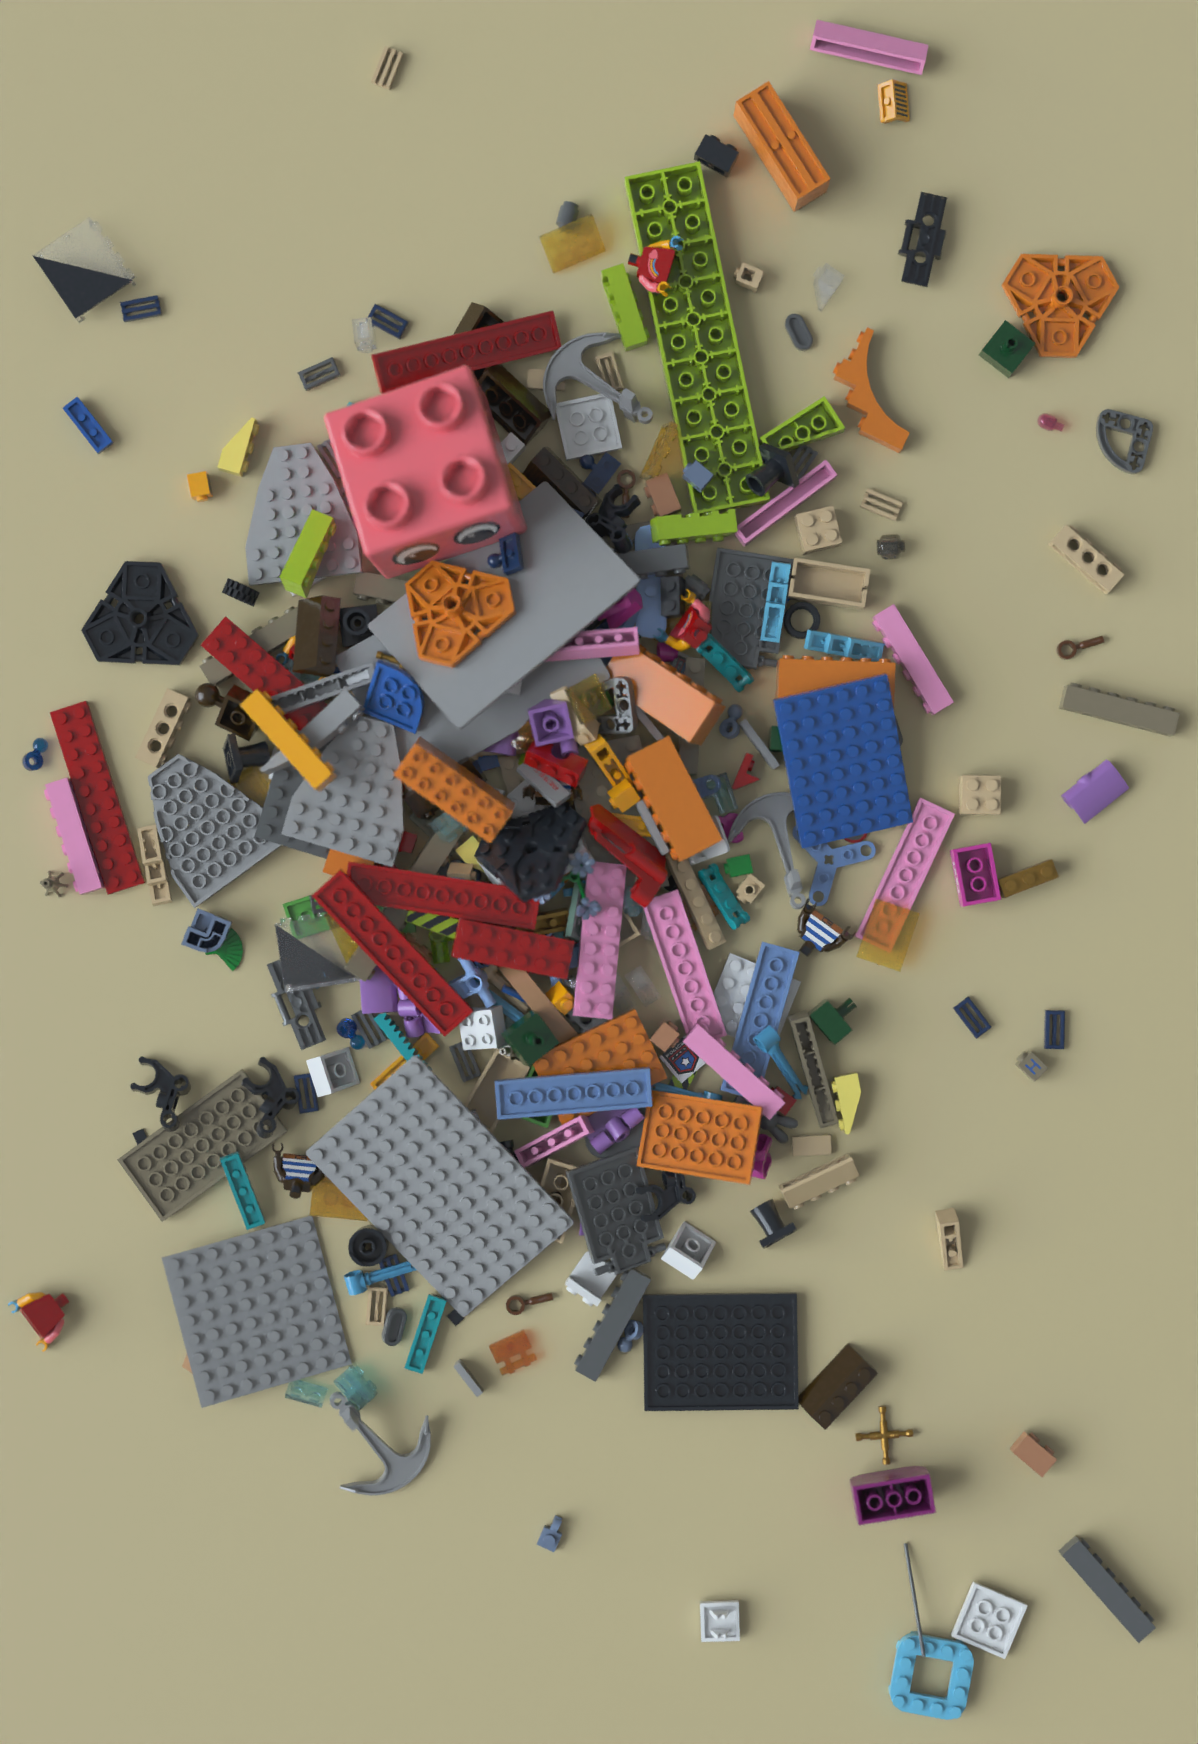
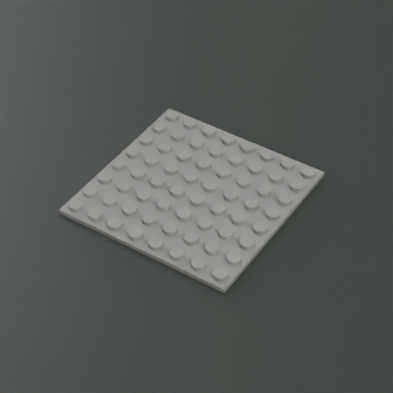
(256, 1311)

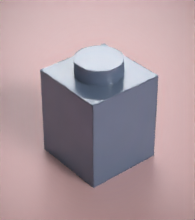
(697, 475)

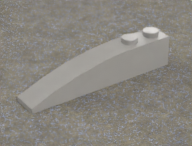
(324, 688)
(324, 727)

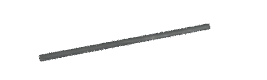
(914, 1600)

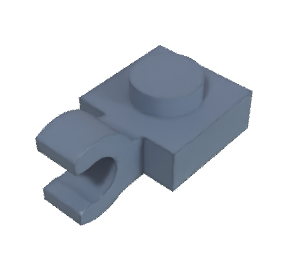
(550, 1535)

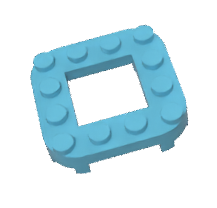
(929, 1705)

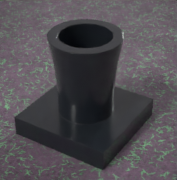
(777, 467)
(349, 616)
(241, 757)
(771, 1223)

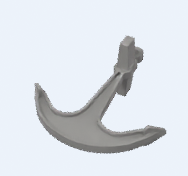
(567, 364)
(774, 810)
(399, 1468)

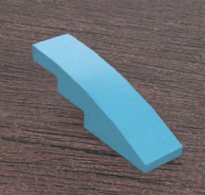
(775, 601)
(843, 645)

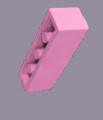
(554, 1141)

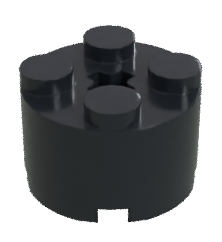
(357, 1246)

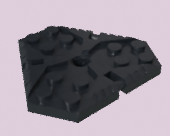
(163, 634)
(529, 855)

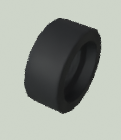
(801, 605)

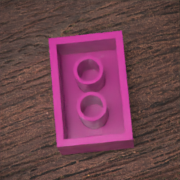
(975, 874)

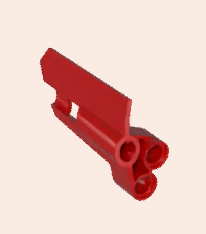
(640, 854)

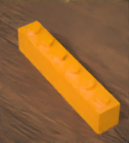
(288, 740)

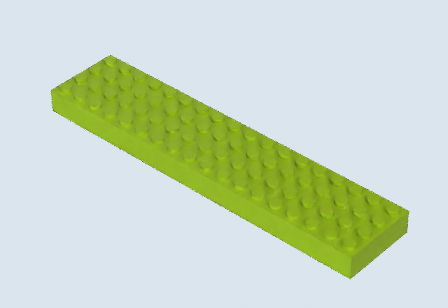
(698, 337)

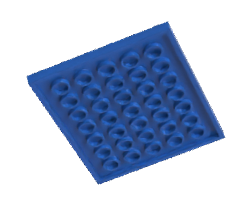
(843, 760)

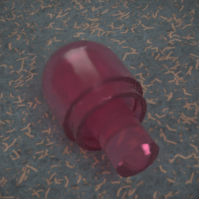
(1049, 422)

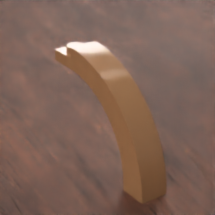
(539, 1003)

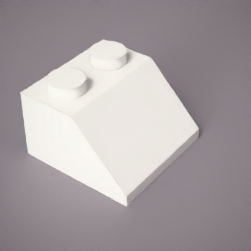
(333, 1072)
(688, 1250)

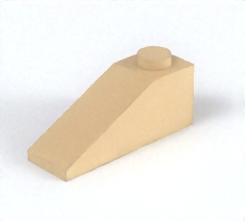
(582, 733)
(949, 1238)

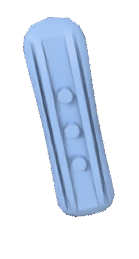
(650, 590)

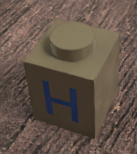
(1031, 1065)

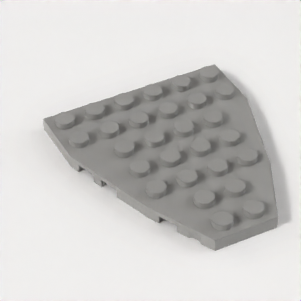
(288, 492)
(363, 804)
(204, 827)

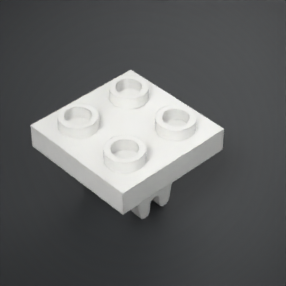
(719, 1621)

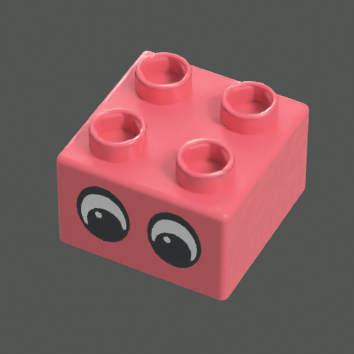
(425, 472)

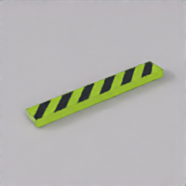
(437, 923)

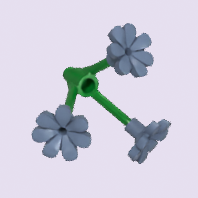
(581, 866)

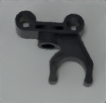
(608, 519)
(168, 1094)
(276, 1099)
(669, 1196)

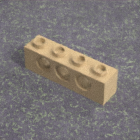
(1105, 582)
(154, 734)

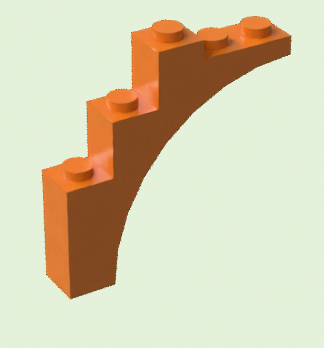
(853, 374)

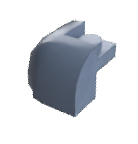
(206, 932)

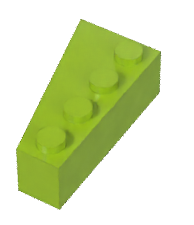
(624, 307)
(805, 427)
(693, 527)
(308, 553)

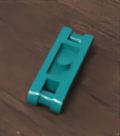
(725, 663)
(723, 896)

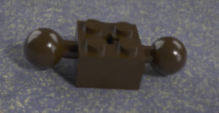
(231, 715)

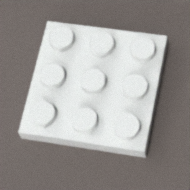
(588, 426)
(989, 1620)

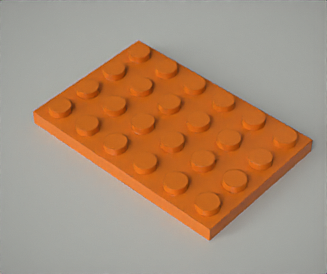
(609, 1046)
(700, 1137)

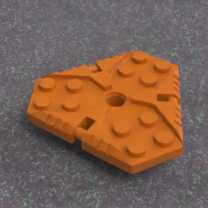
(1059, 325)
(449, 632)

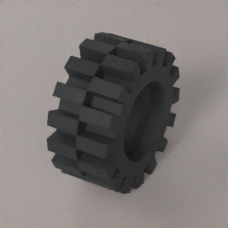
(240, 592)

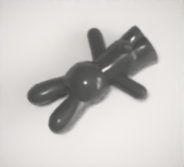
(771, 1125)

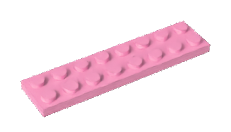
(911, 858)
(600, 942)
(683, 964)

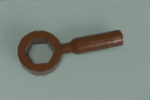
(626, 497)
(1084, 644)
(533, 1300)

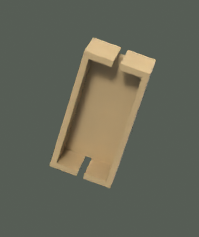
(828, 583)
(483, 1094)

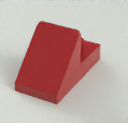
(742, 778)

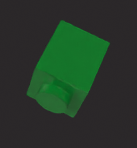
(738, 866)

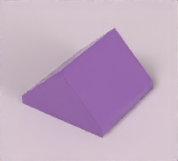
(550, 722)

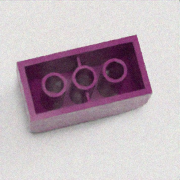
(892, 1494)

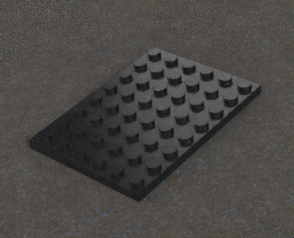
(720, 1351)

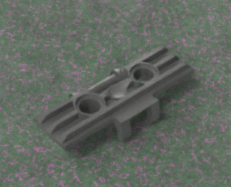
(303, 1003)

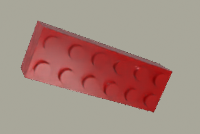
(512, 948)

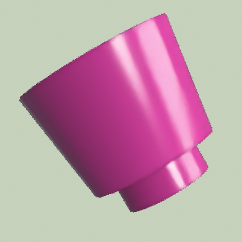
(666, 652)

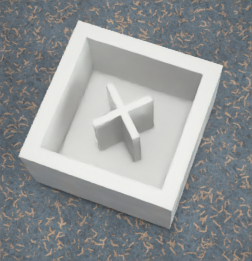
(483, 1028)

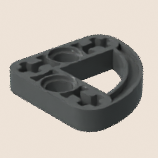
(1135, 423)
(622, 714)

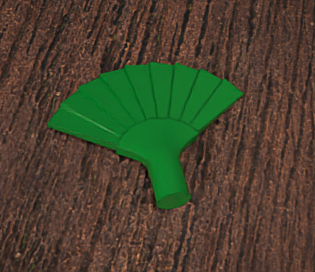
(231, 950)

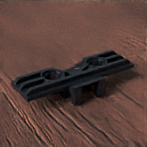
(929, 240)

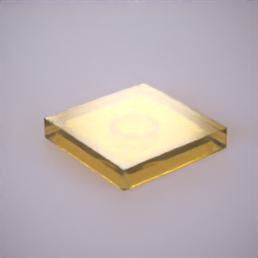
(588, 699)

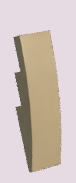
(154, 865)

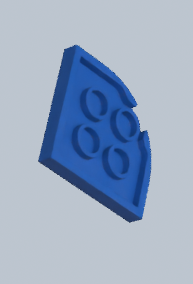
(394, 697)

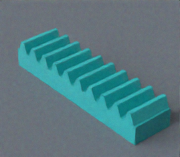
(396, 1037)
(242, 1190)
(425, 1333)

